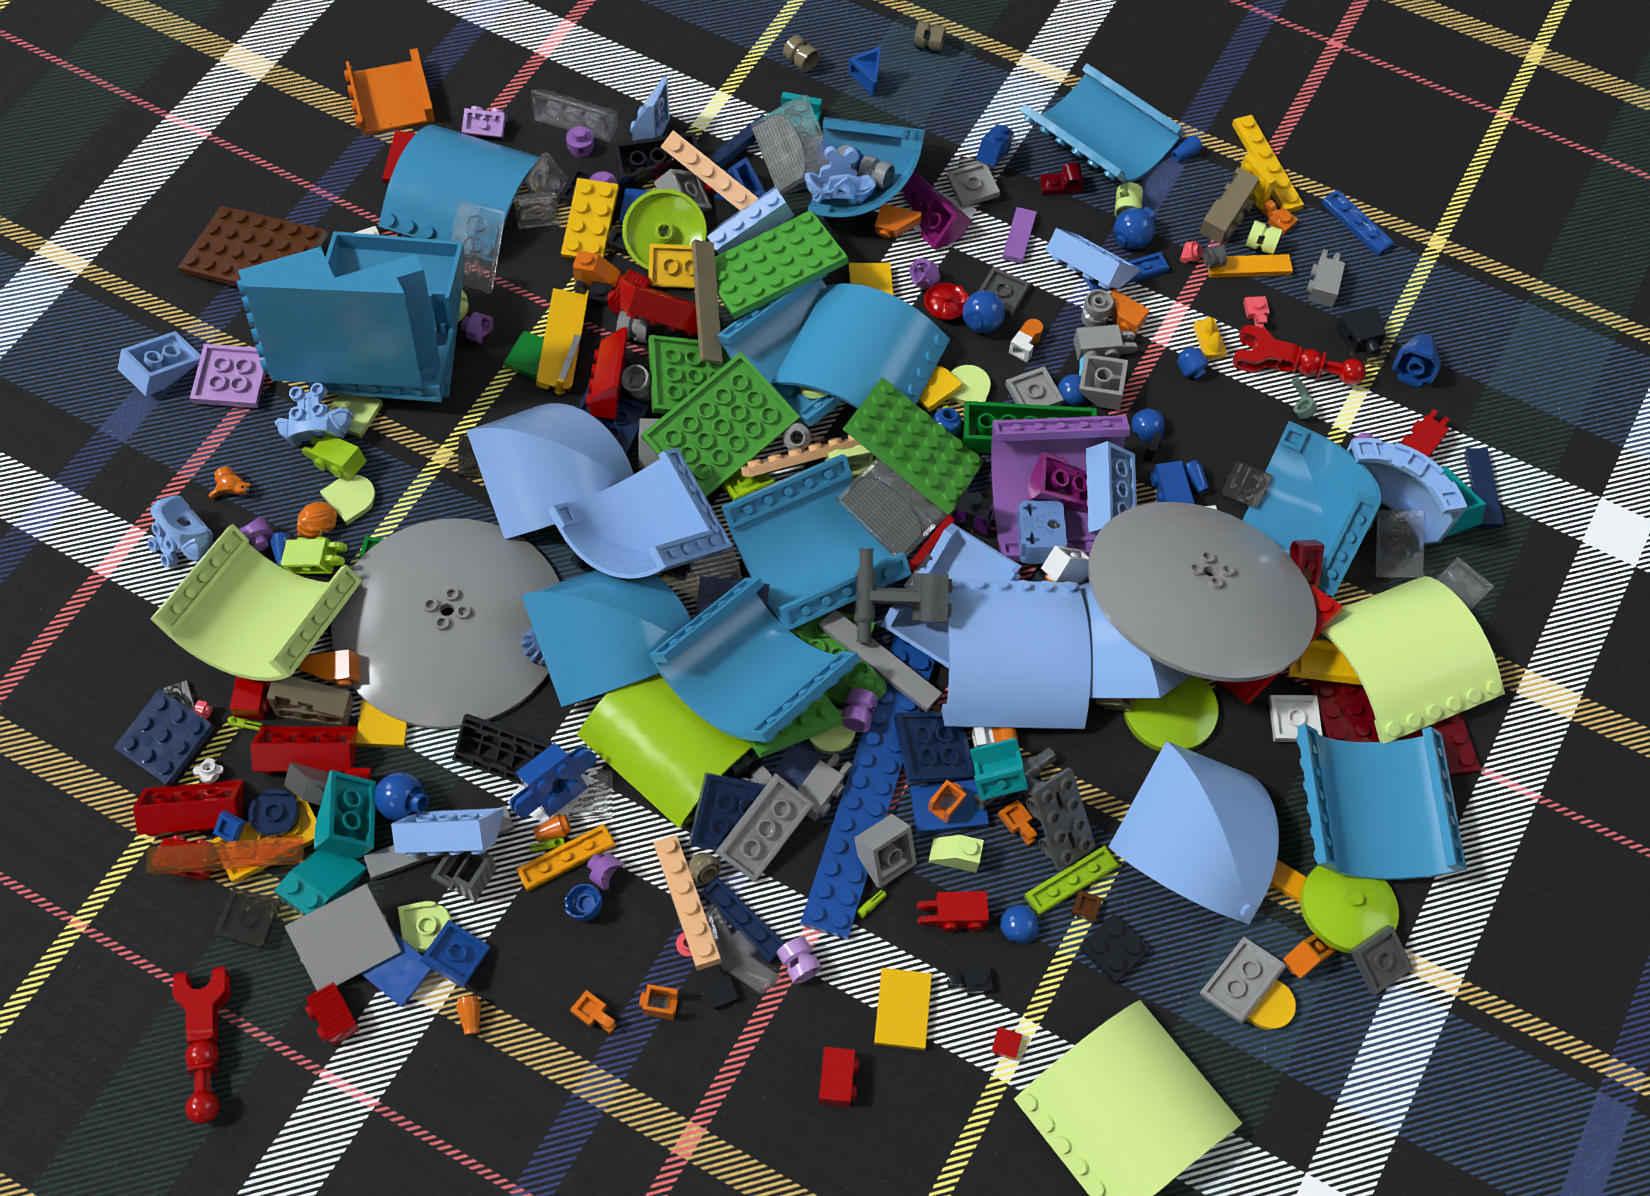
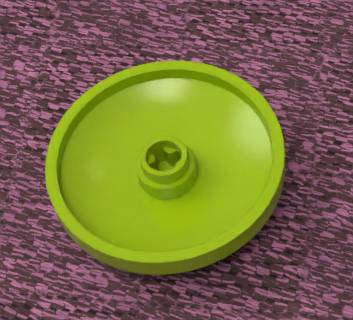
(661, 218)
(1180, 716)
(1346, 908)

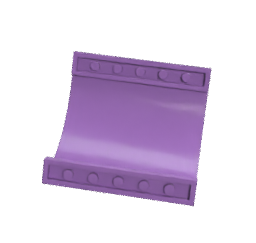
(1015, 454)

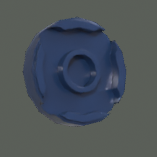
(274, 813)

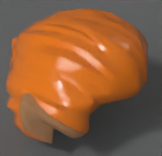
(316, 520)

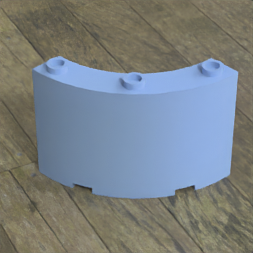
(1411, 483)
(961, 558)

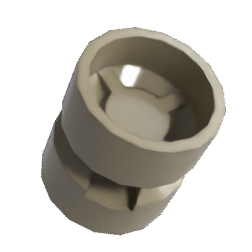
(936, 39)
(801, 53)

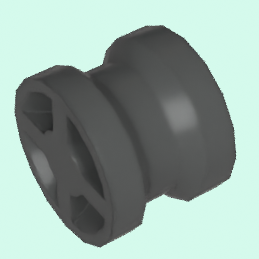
(1214, 257)

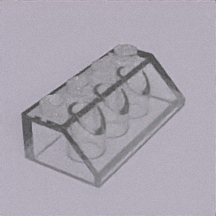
(570, 112)
(481, 233)

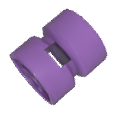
(859, 711)

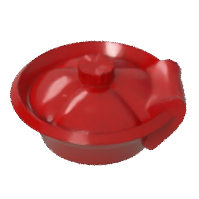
(945, 300)

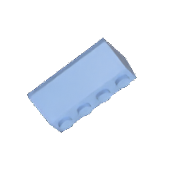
(753, 220)
(1090, 259)
(1109, 483)
(447, 831)

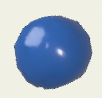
(1070, 392)
(1146, 423)
(583, 902)
(1019, 924)

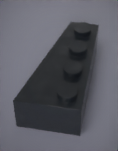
(644, 158)

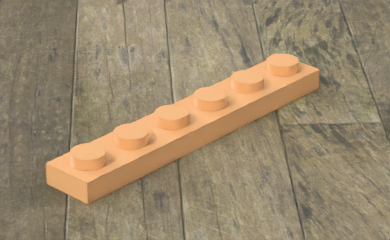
(707, 171)
(796, 456)
(687, 903)

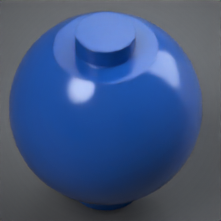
(1135, 228)
(983, 311)
(400, 796)

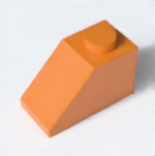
(895, 221)
(593, 267)
(1127, 313)
(1307, 956)

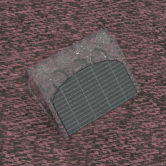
(791, 144)
(890, 508)

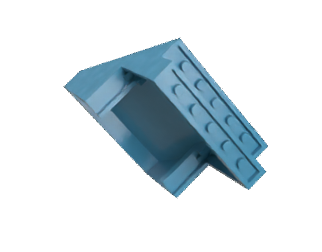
(444, 272)
(344, 328)

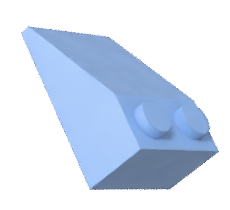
(654, 114)
(157, 362)

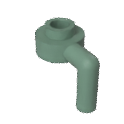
(1306, 406)

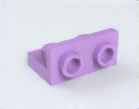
(484, 123)

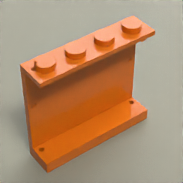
(390, 96)

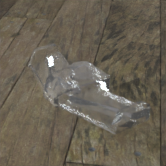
(736, 954)

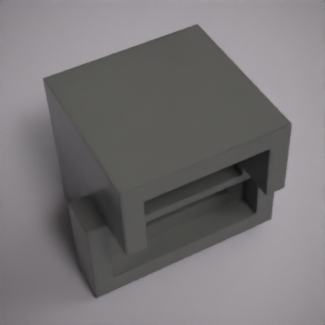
(465, 873)

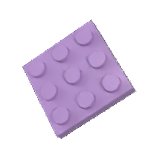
(228, 377)

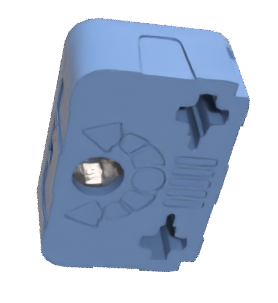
(1040, 529)

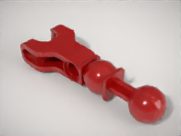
(1288, 357)
(202, 1036)

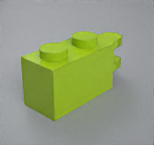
(335, 456)
(312, 555)

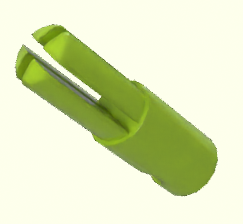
(242, 723)
(549, 844)
(871, 904)

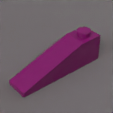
(941, 219)
(1058, 481)

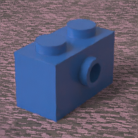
(995, 145)

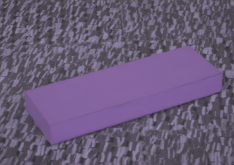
(1019, 235)

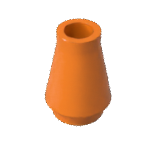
(553, 828)
(469, 1014)

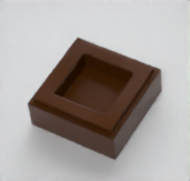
(1086, 906)

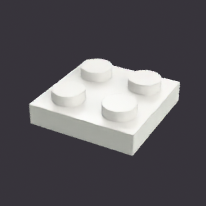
(1292, 711)

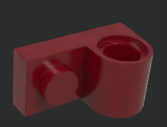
(1067, 182)
(1309, 558)

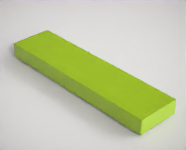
(1071, 880)

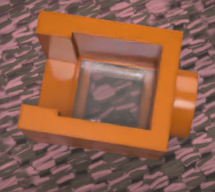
(946, 801)
(659, 1002)

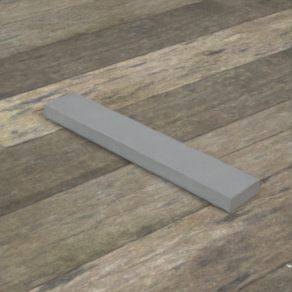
(882, 661)
(387, 861)

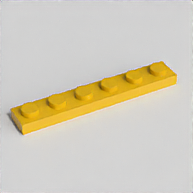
(1256, 143)

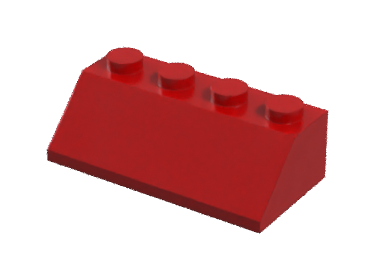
(658, 308)
(607, 375)
(312, 746)
(186, 806)

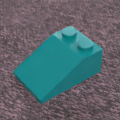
(1475, 506)
(346, 816)
(319, 881)

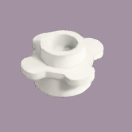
(208, 771)

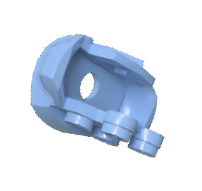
(840, 176)
(312, 417)
(188, 536)

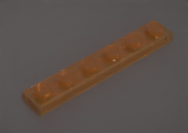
(225, 855)

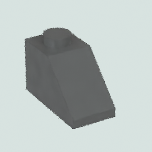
(306, 782)

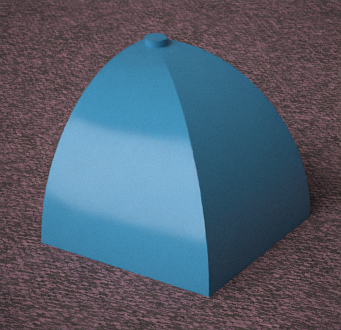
(887, 143)
(1318, 496)
(601, 630)

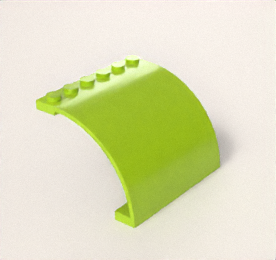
(659, 745)

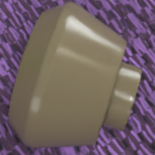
(704, 868)

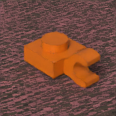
(1278, 218)
(1018, 819)
(591, 1010)

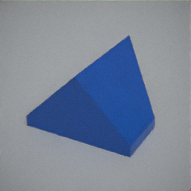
(865, 69)
(745, 175)

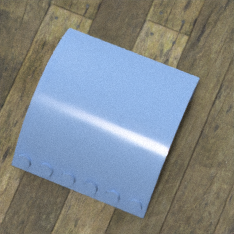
(1017, 655)

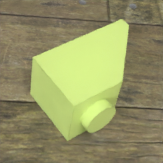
(957, 852)

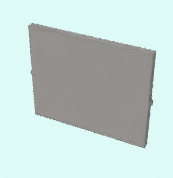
(343, 938)

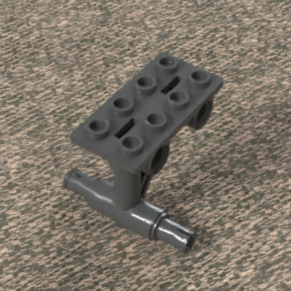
(926, 596)
(1058, 808)

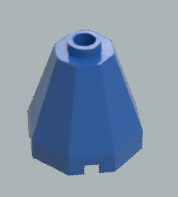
(1417, 361)

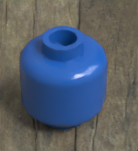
(1192, 362)
(949, 419)

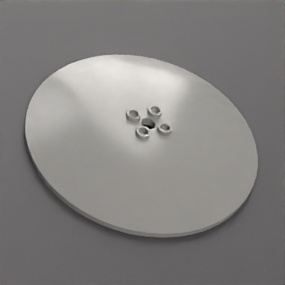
(1224, 627)
(437, 665)

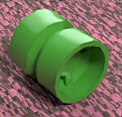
(865, 677)

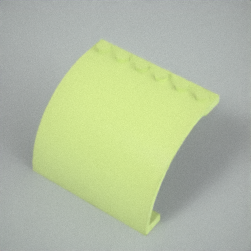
(249, 612)
(1416, 655)
(1127, 1107)

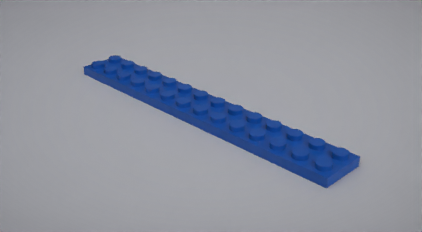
(863, 804)

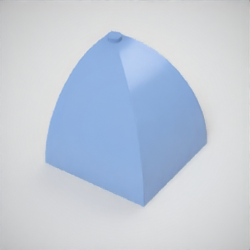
(544, 461)
(644, 522)
(1119, 666)
(1202, 832)

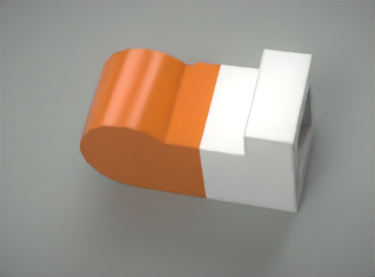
(1023, 342)
(988, 735)

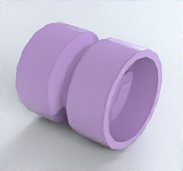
(799, 960)

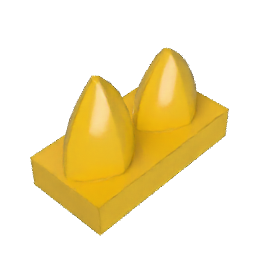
(1210, 338)

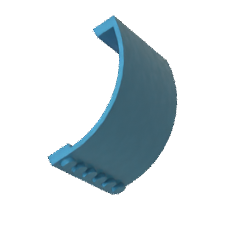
(1109, 127)
(447, 167)
(767, 338)
(856, 340)
(807, 543)
(745, 667)
(1381, 806)

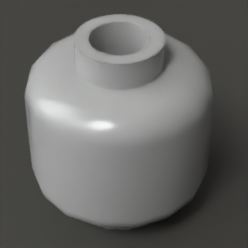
(803, 442)

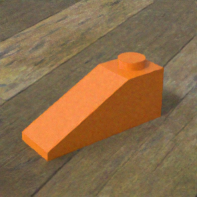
(336, 667)

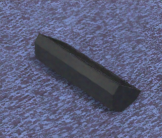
(495, 748)

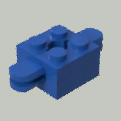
(543, 772)

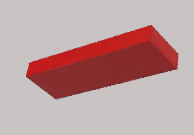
(398, 145)
(930, 543)

